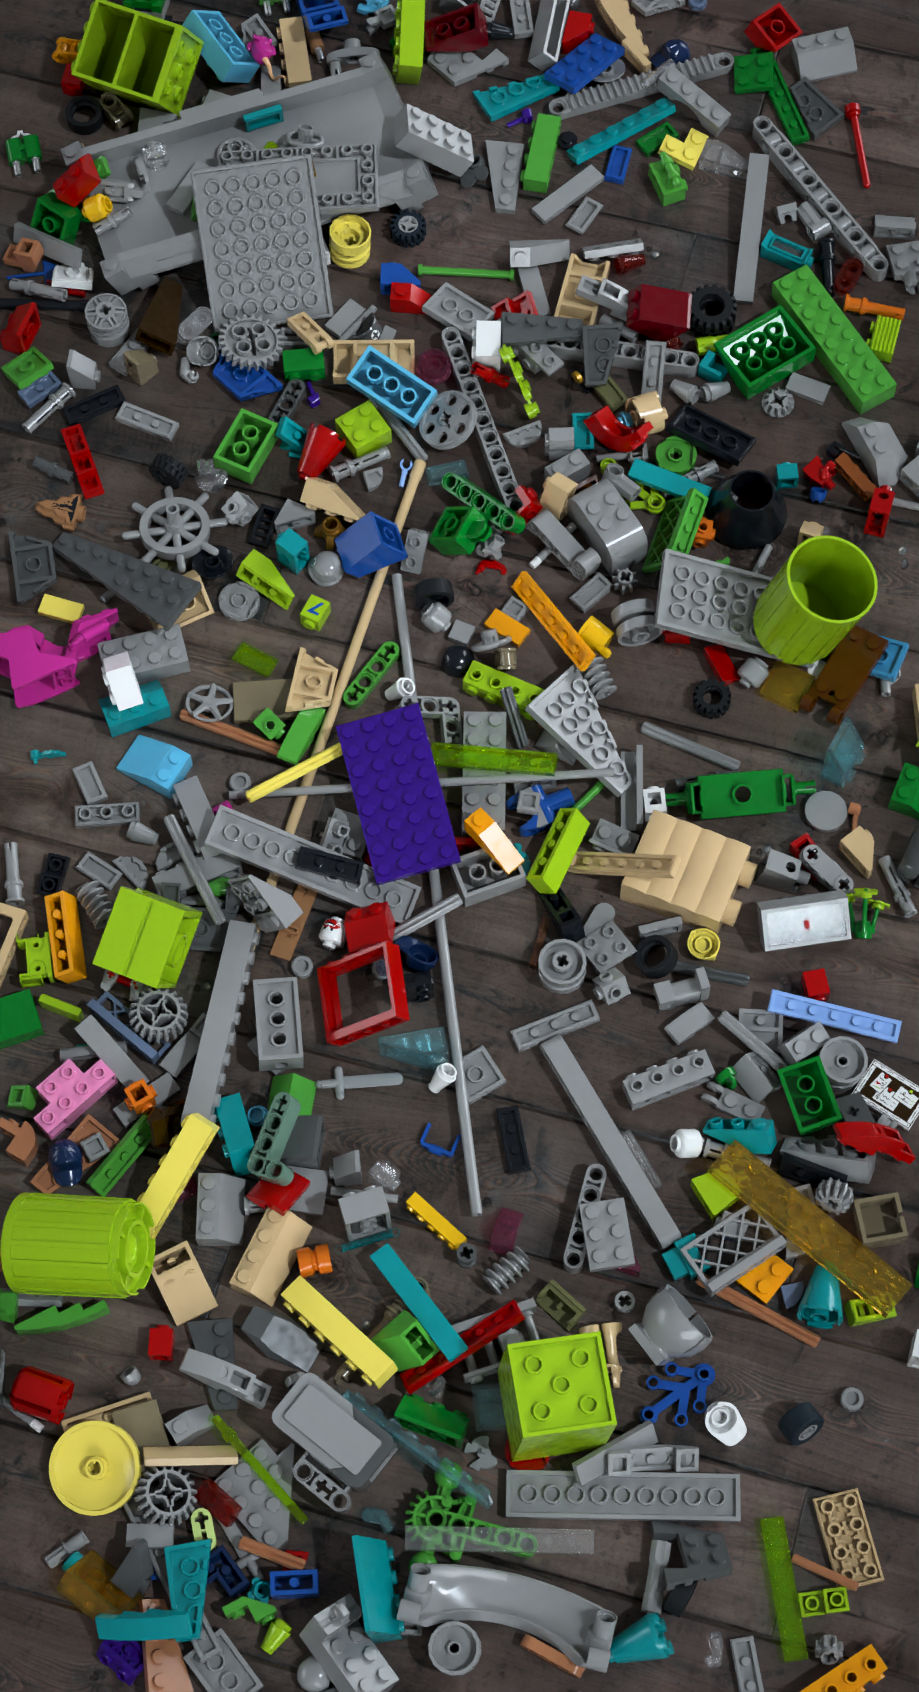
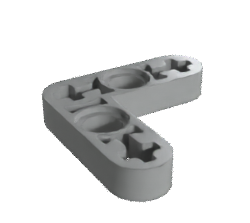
(444, 715)

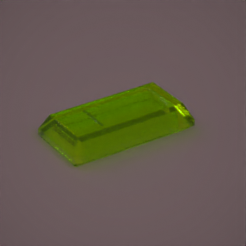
(255, 659)

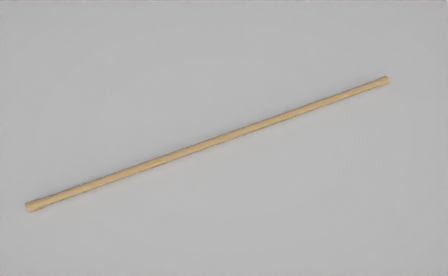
(415, 476)

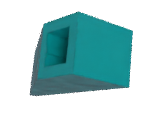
(754, 1134)

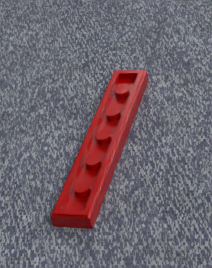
(474, 1338)

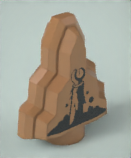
(63, 511)

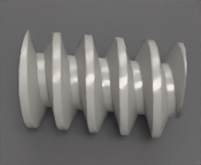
(597, 680)
(95, 903)
(507, 1270)

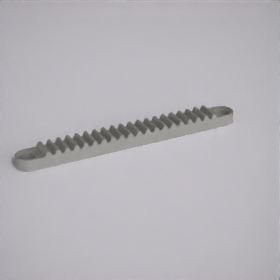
(630, 88)

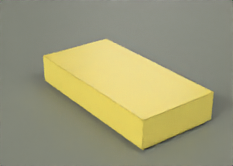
(60, 609)

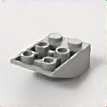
(267, 904)

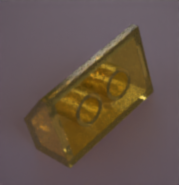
(91, 1590)

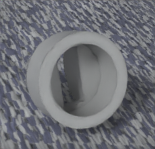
(131, 1376)

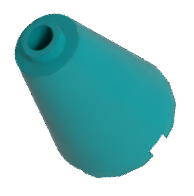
(821, 1301)

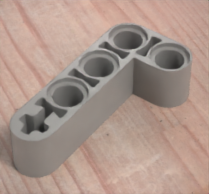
(564, 546)

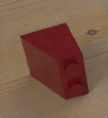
(658, 311)

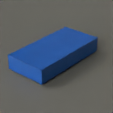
(618, 164)

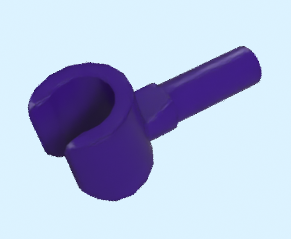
(526, 118)
(312, 400)

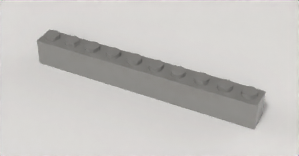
(221, 1020)

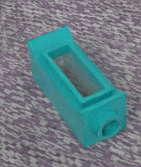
(785, 252)

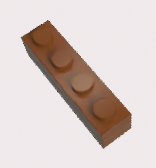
(854, 476)

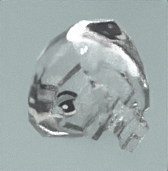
(208, 478)

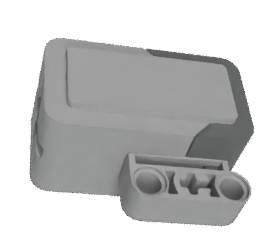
(335, 1438)

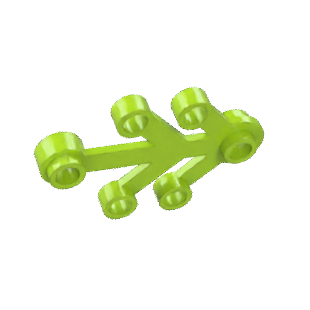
(507, 356)
(648, 499)

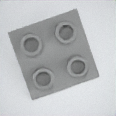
(606, 947)

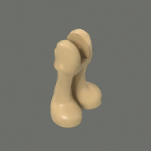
(610, 1333)

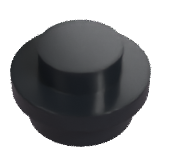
(567, 140)

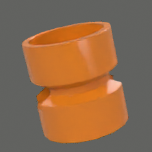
(314, 1260)

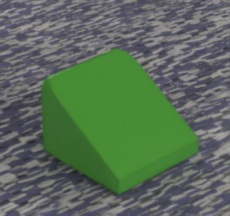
(22, 1097)

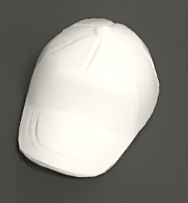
(725, 1422)

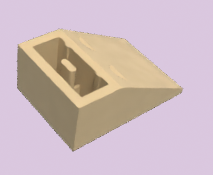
(329, 496)
(182, 1283)

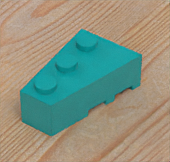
(236, 1132)

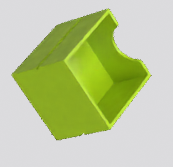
(147, 937)

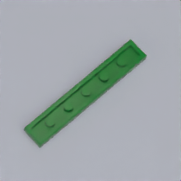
(785, 107)

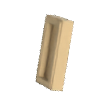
(636, 57)

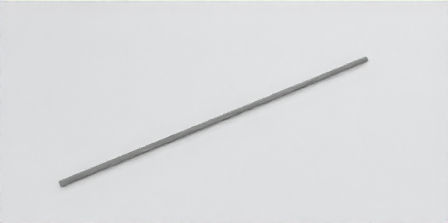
(443, 948)

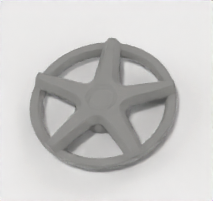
(209, 703)

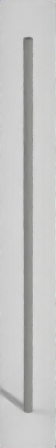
(455, 781)

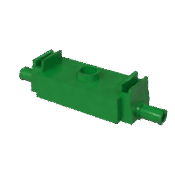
(718, 793)

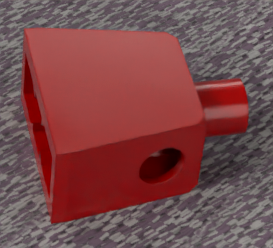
(882, 504)

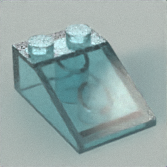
(843, 755)
(417, 1048)

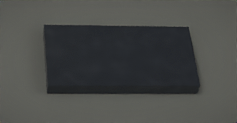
(711, 434)

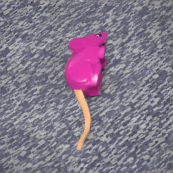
(262, 51)

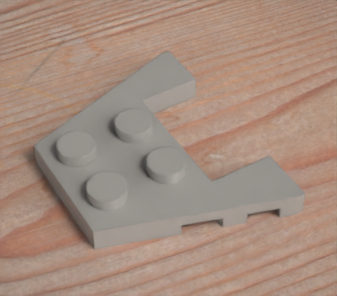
(464, 66)

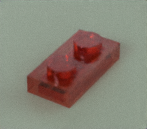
(218, 1502)

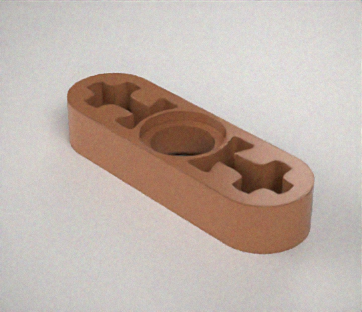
(551, 1656)

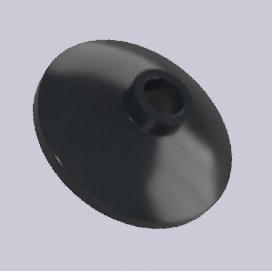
(213, 566)

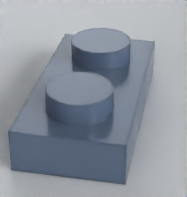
(40, 389)

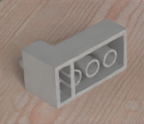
(347, 1650)

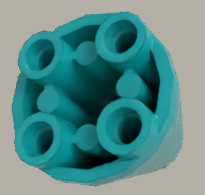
(642, 1641)

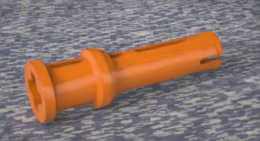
(864, 306)

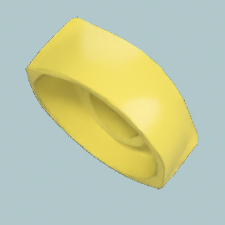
(703, 944)

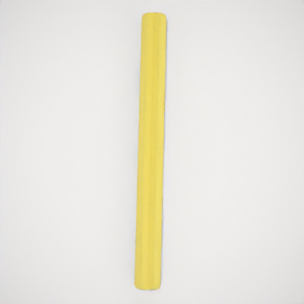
(294, 773)

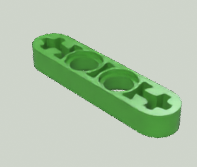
(368, 673)

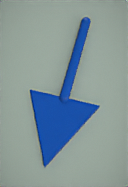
(48, 272)

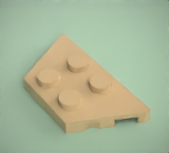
(311, 683)

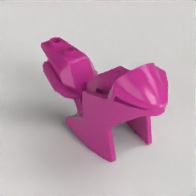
(47, 670)

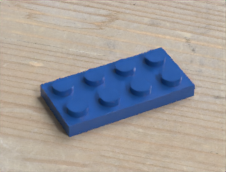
(584, 63)

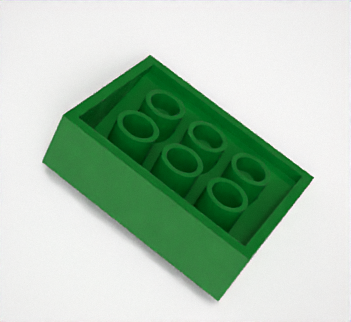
(765, 351)

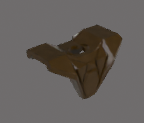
(161, 1123)

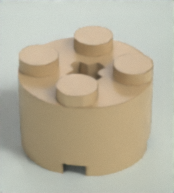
(647, 408)

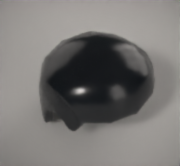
(457, 660)

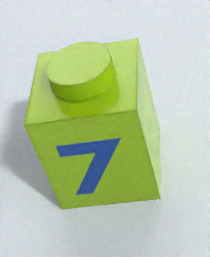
(315, 613)

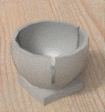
(666, 1328)

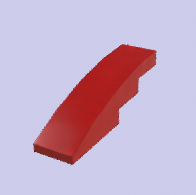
(82, 461)

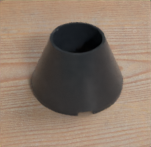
(742, 526)

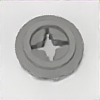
(777, 410)

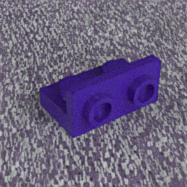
(123, 1658)

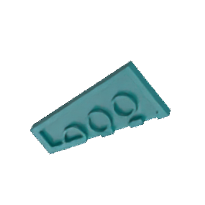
(508, 99)
(187, 1580)

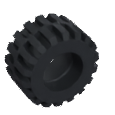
(716, 299)

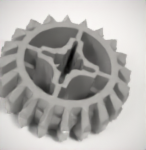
(172, 1022)
(184, 1491)

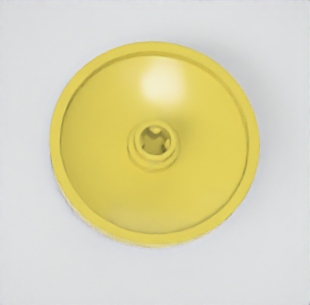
(95, 1468)

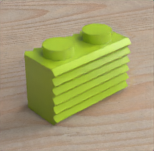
(884, 337)

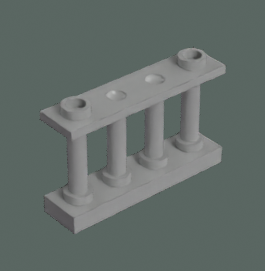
(476, 1375)

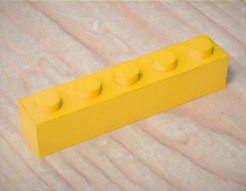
(435, 1221)

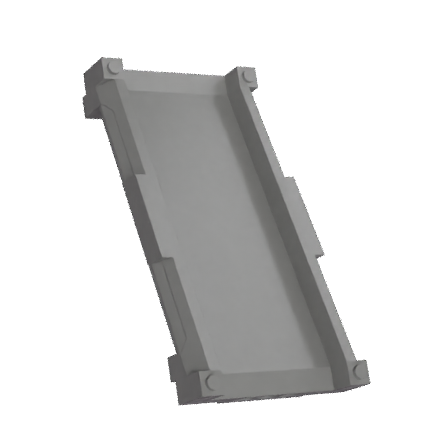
(341, 107)

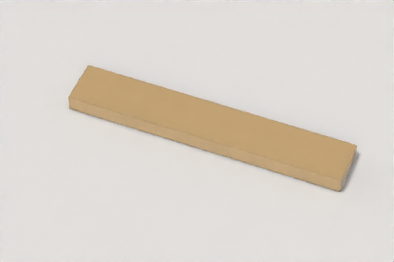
(625, 864)

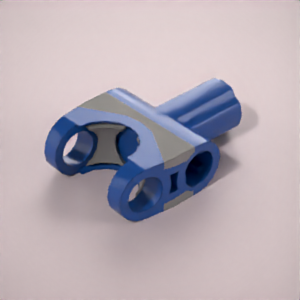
(548, 807)

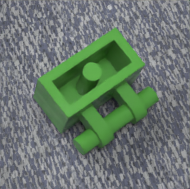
(667, 180)

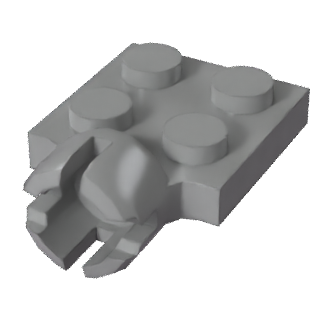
(905, 263)

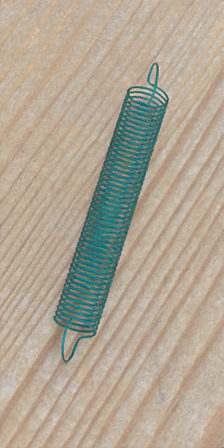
(367, 1242)

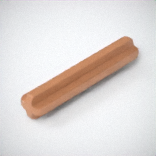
(271, 1553)

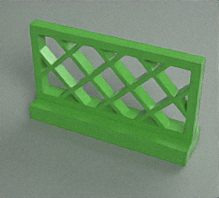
(683, 526)

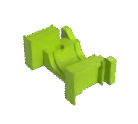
(38, 957)

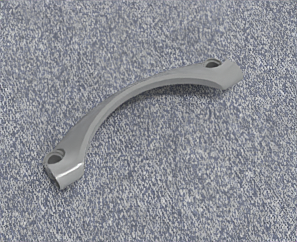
(483, 1594)

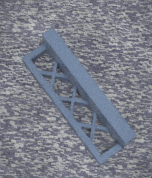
(125, 1032)

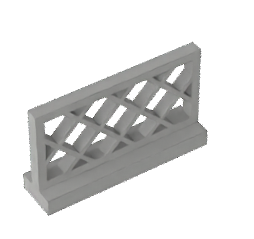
(739, 1267)

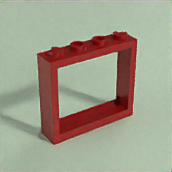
(330, 997)

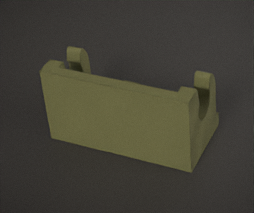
(560, 1305)

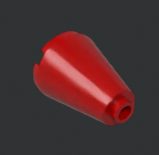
(318, 451)

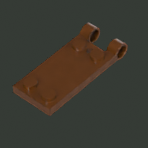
(845, 673)

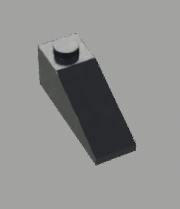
(563, 915)

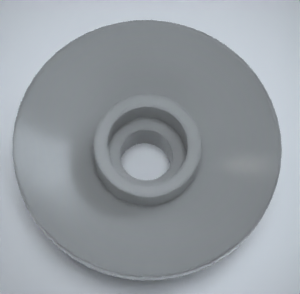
(611, 73)

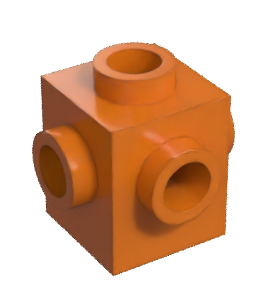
(704, 533)
(139, 1090)

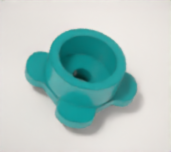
(256, 1585)

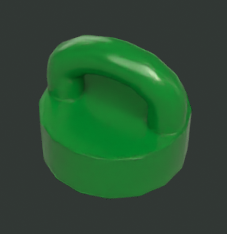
(725, 1076)

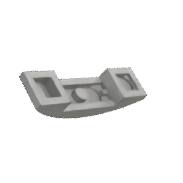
(652, 1457)

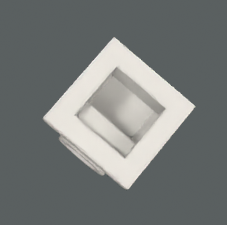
(653, 795)

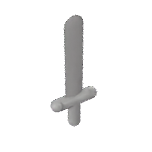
(357, 1081)
(246, 1558)

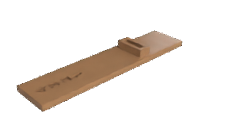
(288, 938)

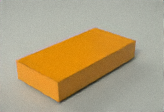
(507, 626)

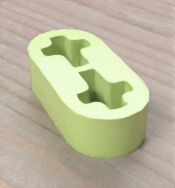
(209, 1527)

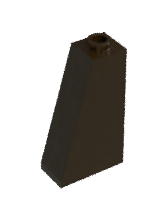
(161, 319)

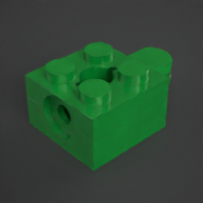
(459, 530)

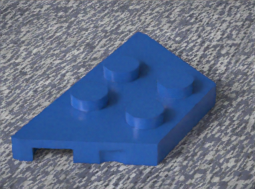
(245, 383)

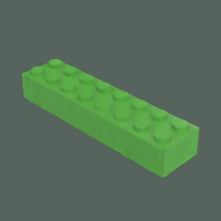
(835, 339)

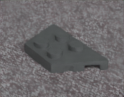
(32, 566)

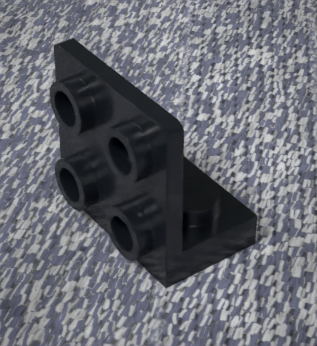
(419, 986)

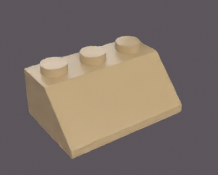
(197, 609)

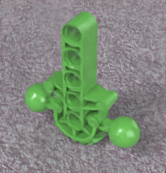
(441, 1505)

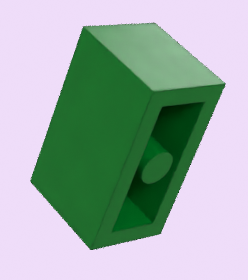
(303, 365)

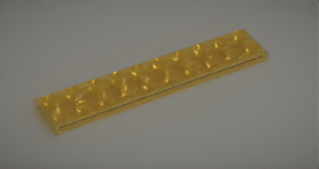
(810, 1228)

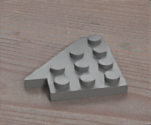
(261, 1509)

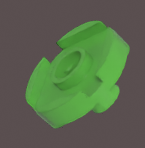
(676, 445)

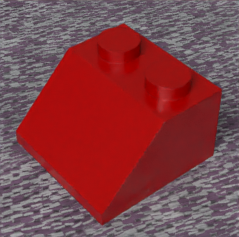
(773, 29)
(77, 181)
(21, 329)
(368, 926)

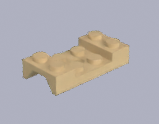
(569, 303)
(348, 353)

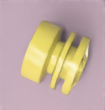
(349, 241)

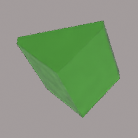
(296, 1086)

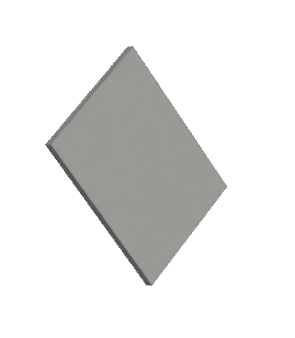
(262, 240)

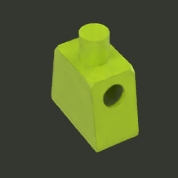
(713, 1195)

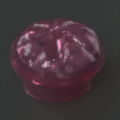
(433, 367)

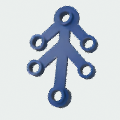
(680, 1391)

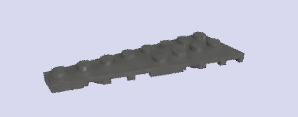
(144, 585)

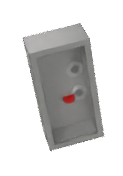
(803, 920)

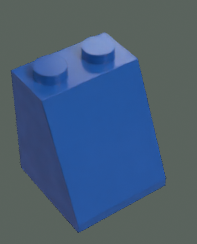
(370, 545)

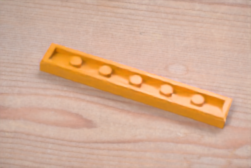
(553, 621)

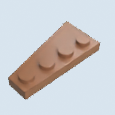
(88, 1127)
(163, 1659)

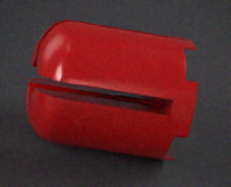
(41, 1394)

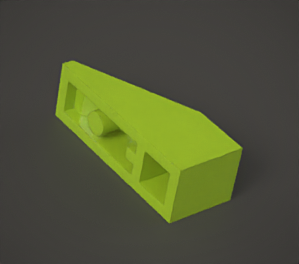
(264, 577)

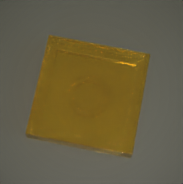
(786, 685)

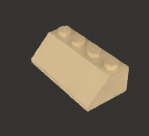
(270, 1256)

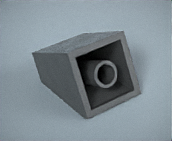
(305, 1142)

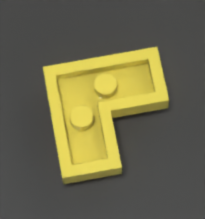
(687, 152)

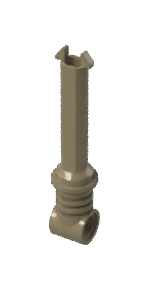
(344, 1373)

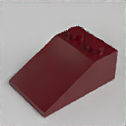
(457, 30)

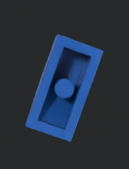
(395, 272)

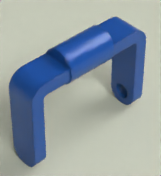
(432, 1148)

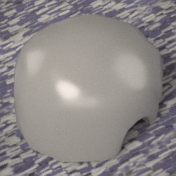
(202, 351)
(312, 1676)

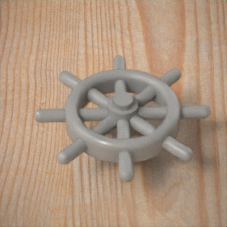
(175, 528)

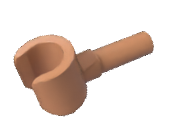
(854, 809)

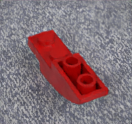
(874, 1137)

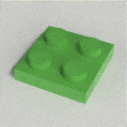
(27, 368)

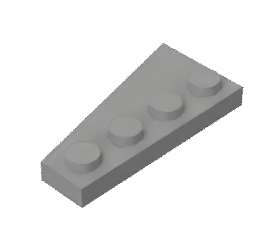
(505, 171)

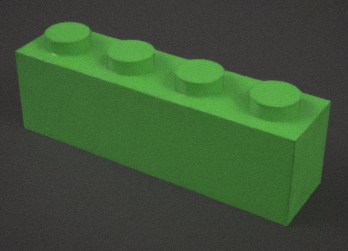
(542, 153)

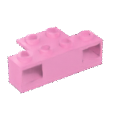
(70, 1094)

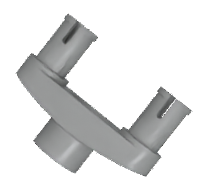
(348, 55)

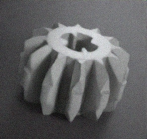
(834, 1196)

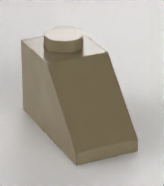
(140, 365)

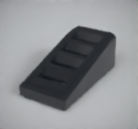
(260, 517)

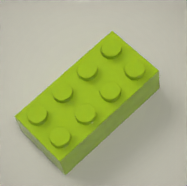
(408, 41)

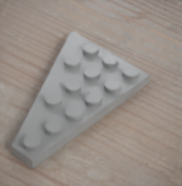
(572, 718)

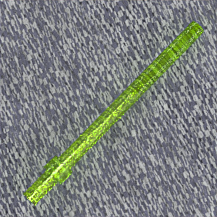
(230, 1435)

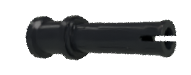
(827, 259)

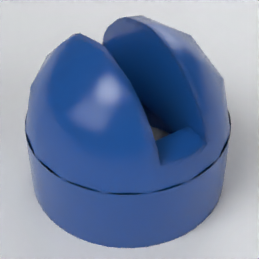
(817, 493)

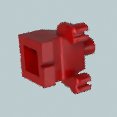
(820, 474)

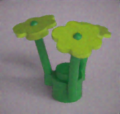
(863, 928)

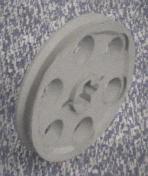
(455, 421)

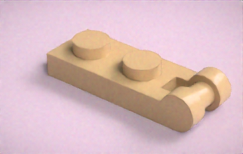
(310, 332)

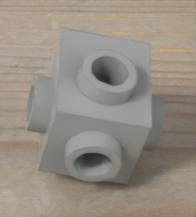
(239, 509)
(610, 986)

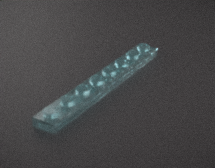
(425, 1453)

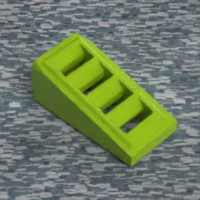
(856, 1315)

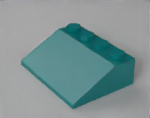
(377, 1589)

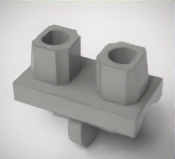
(492, 544)
(334, 834)

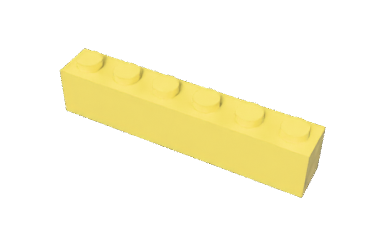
(177, 1168)
(339, 1332)

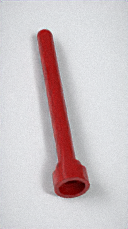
(853, 112)

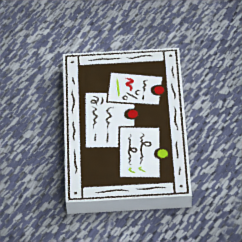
(890, 1094)

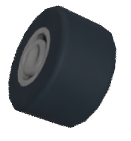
(801, 1423)

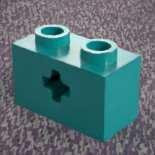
(292, 550)

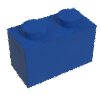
(294, 1584)

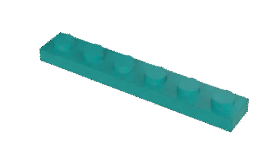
(620, 131)

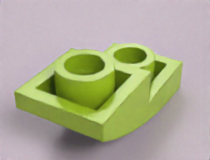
(823, 1602)

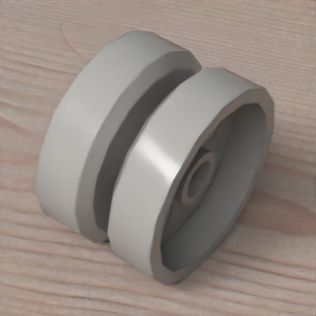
(635, 622)
(566, 978)
(843, 1062)
(448, 1635)

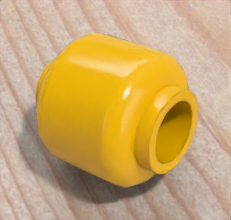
(96, 207)

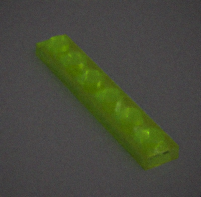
(494, 759)
(783, 1589)

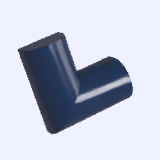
(227, 1572)

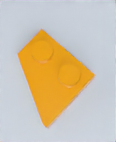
(766, 1279)

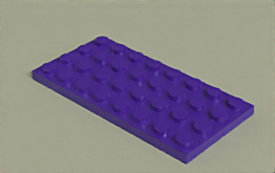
(398, 794)

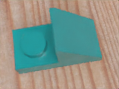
(291, 434)

